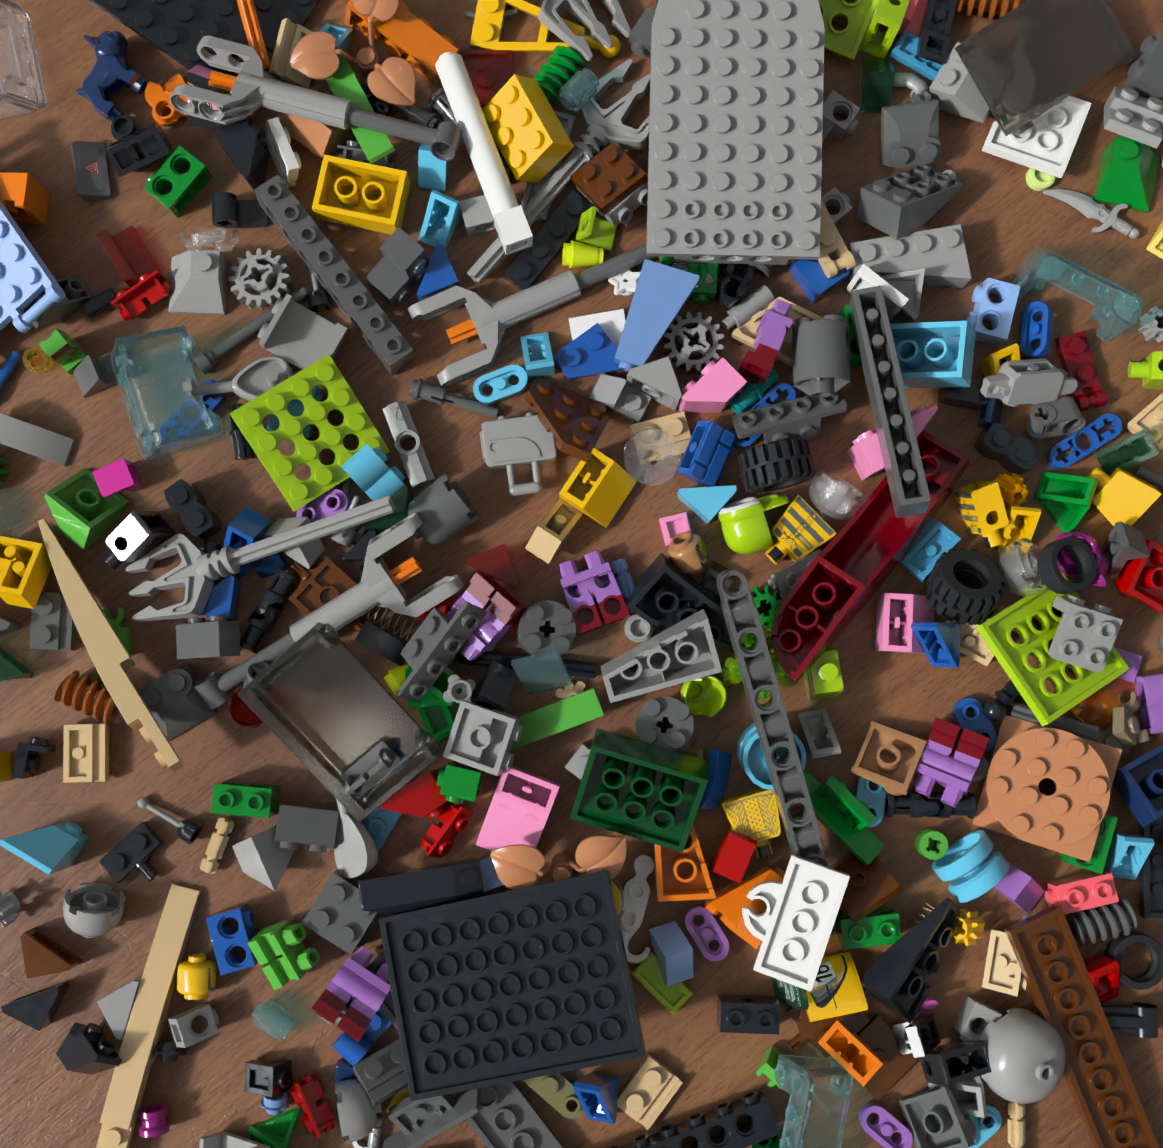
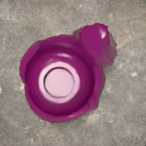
(1068, 565)

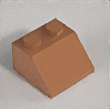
(314, 135)

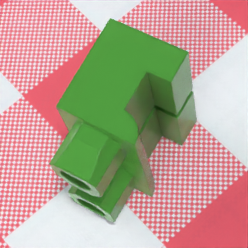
(283, 952)

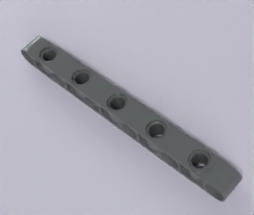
(770, 719)

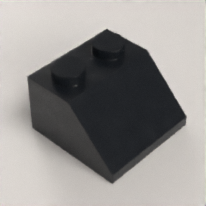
(246, 150)

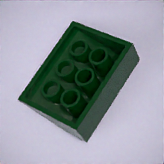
(640, 790)

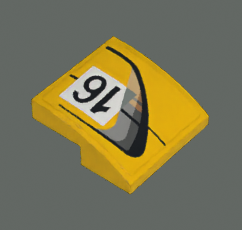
(836, 989)

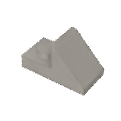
(620, 397)

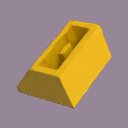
(598, 488)

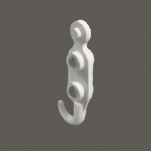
(635, 901)

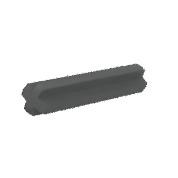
(1064, 723)

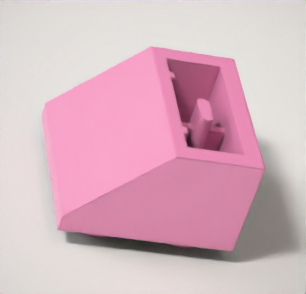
(713, 391)
(894, 620)

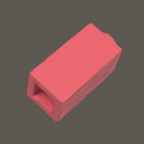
(1081, 891)

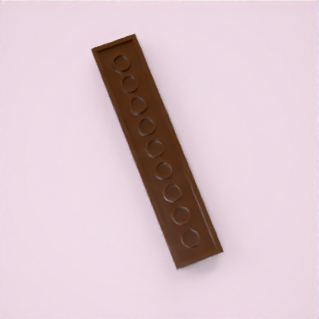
(1072, 1007)

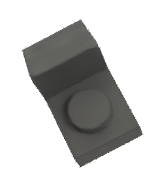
(95, 374)
(1123, 545)

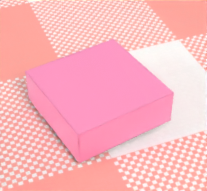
(674, 525)

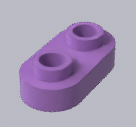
(322, 507)
(705, 932)
(884, 1126)

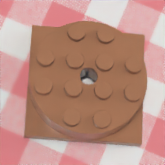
(1082, 780)

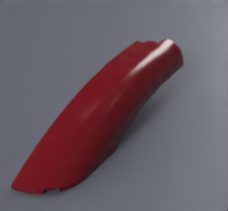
(857, 563)

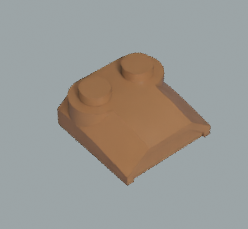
(889, 758)

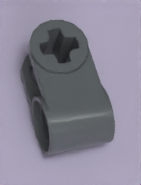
(1057, 417)

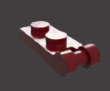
(1079, 364)

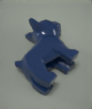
(109, 73)

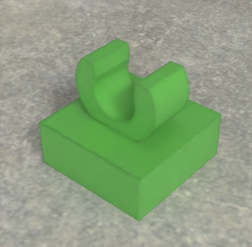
(769, 1064)

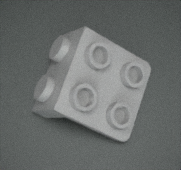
(1084, 633)

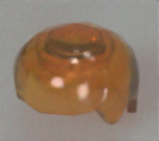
(1096, 708)

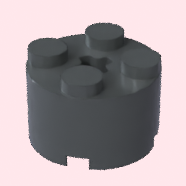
(556, 617)
(664, 711)

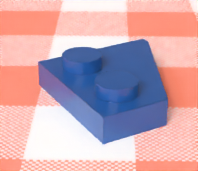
(588, 355)

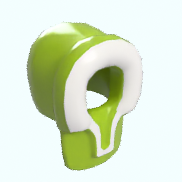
(746, 525)

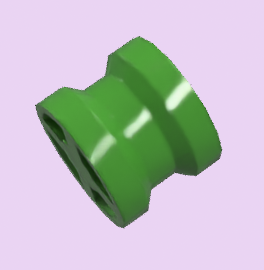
(926, 839)

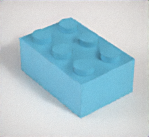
(935, 353)

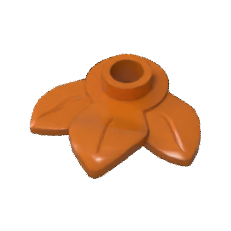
(159, 99)

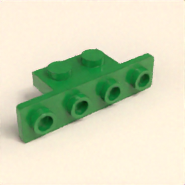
(844, 816)

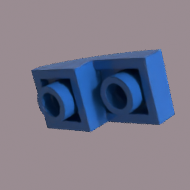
(718, 778)

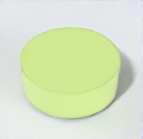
(1039, 180)

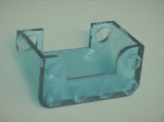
(817, 1101)

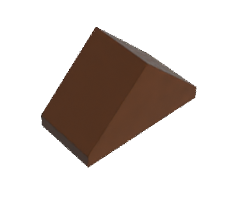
(45, 955)

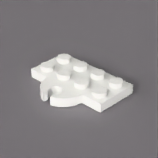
(796, 920)

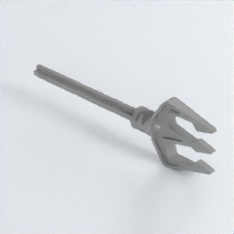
(582, 11)
(602, 129)
(201, 569)

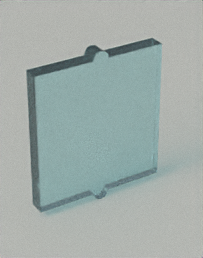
(541, 672)

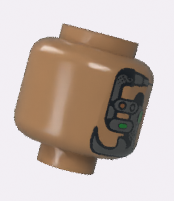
(688, 553)

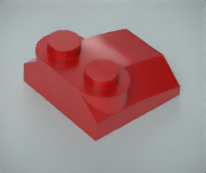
(1144, 578)

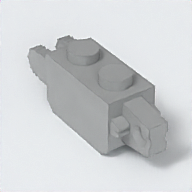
(1028, 382)

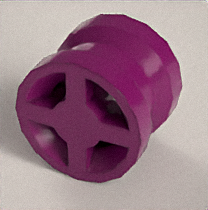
(154, 1120)

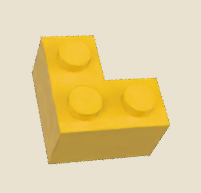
(22, 571)

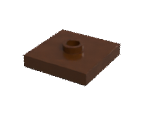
(867, 887)
(883, 1043)

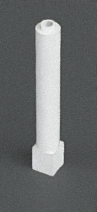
(507, 213)

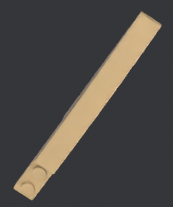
(106, 650)
(147, 1018)

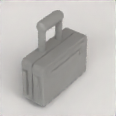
(517, 444)

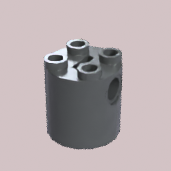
(821, 355)

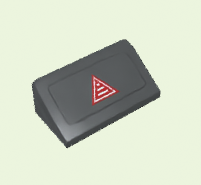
(91, 170)

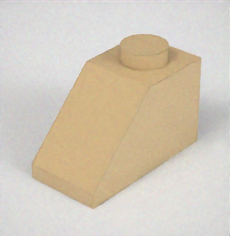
(553, 530)

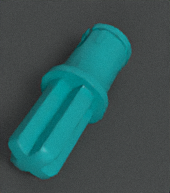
(752, 393)

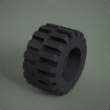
(776, 465)
(965, 586)

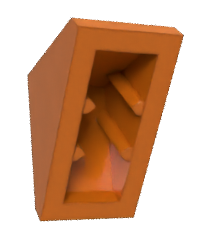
(851, 1052)

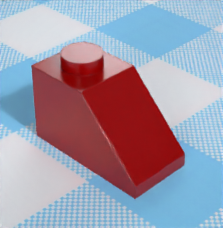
(417, 799)

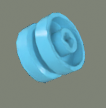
(752, 758)
(971, 866)

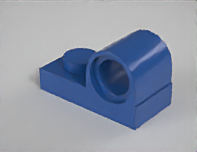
(354, 1051)

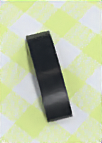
(935, 30)

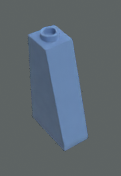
(655, 305)

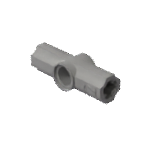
(403, 428)

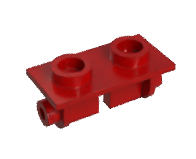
(131, 299)
(439, 840)
(316, 1116)

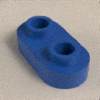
(1035, 331)
(977, 722)

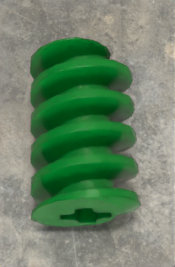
(557, 71)

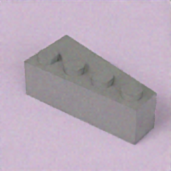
(936, 250)
(665, 660)

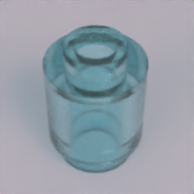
(578, 89)
(273, 1020)

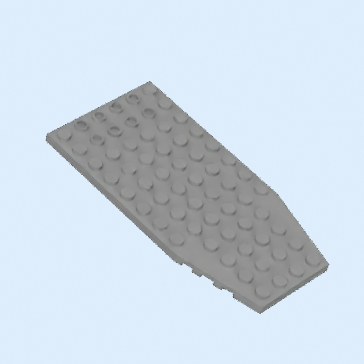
(735, 131)

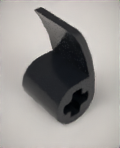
(235, 213)

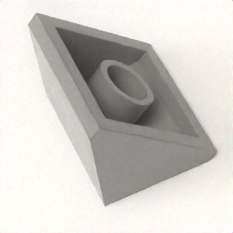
(657, 381)

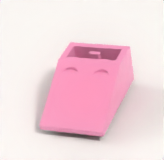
(866, 450)
(517, 810)

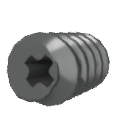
(1101, 920)

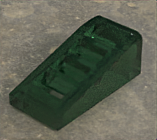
(790, 994)

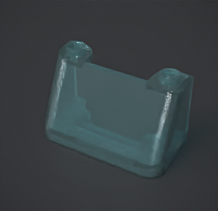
(1115, 304)
(150, 382)

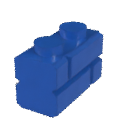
(706, 453)

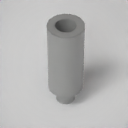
(748, 307)

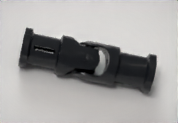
(275, 595)
(919, 805)

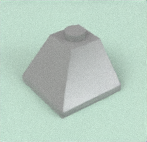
(198, 283)

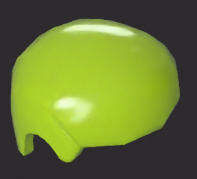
(704, 695)

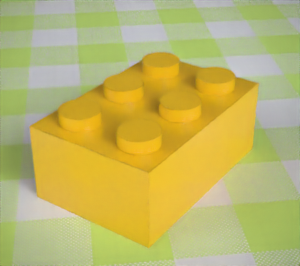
(526, 129)
(361, 195)

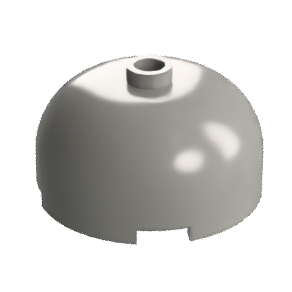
(1023, 1057)

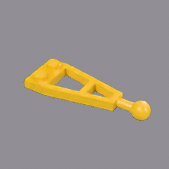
(489, 24)

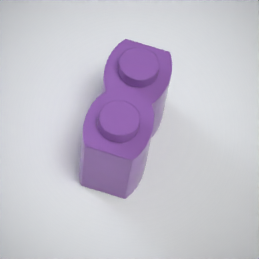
(1150, 691)

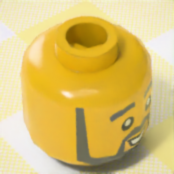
(196, 977)

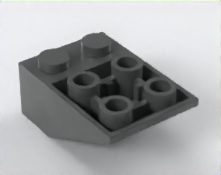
(905, 200)

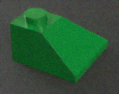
(1127, 174)

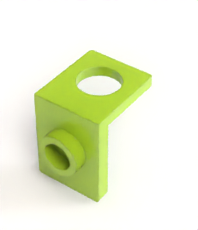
(595, 230)

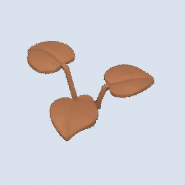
(390, 82)
(521, 863)

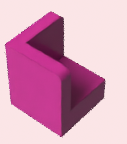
(117, 477)

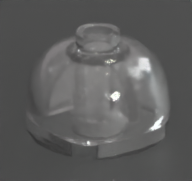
(834, 496)
(1020, 568)

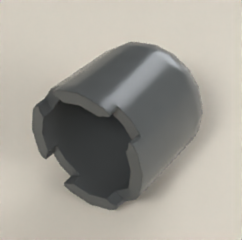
(442, 510)

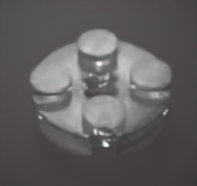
(209, 237)
(637, 449)

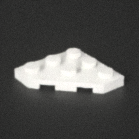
(1047, 143)

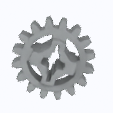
(247, 277)
(685, 335)

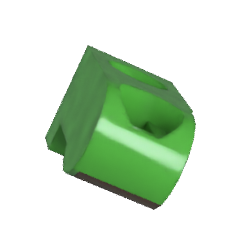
(63, 350)

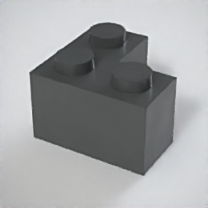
(399, 269)

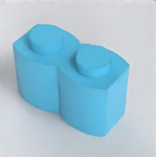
(372, 474)

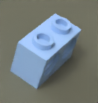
(998, 314)

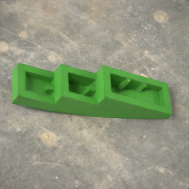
(346, 85)
(558, 717)

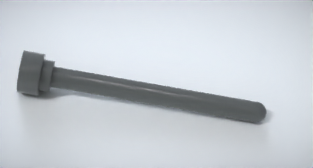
(207, 359)

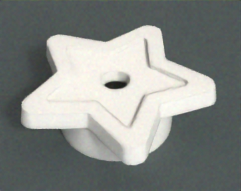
(623, 287)

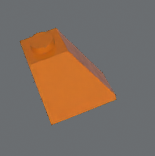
(733, 898)

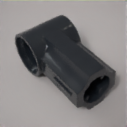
(1137, 1019)

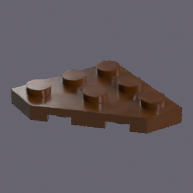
(570, 417)

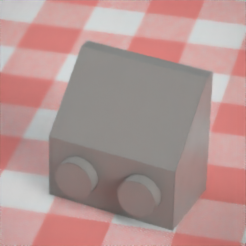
(957, 90)

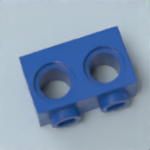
(225, 939)

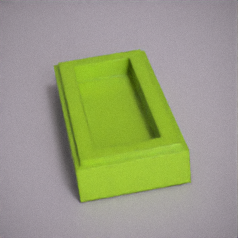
(650, 976)

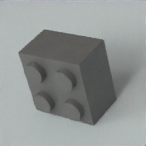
(338, 913)

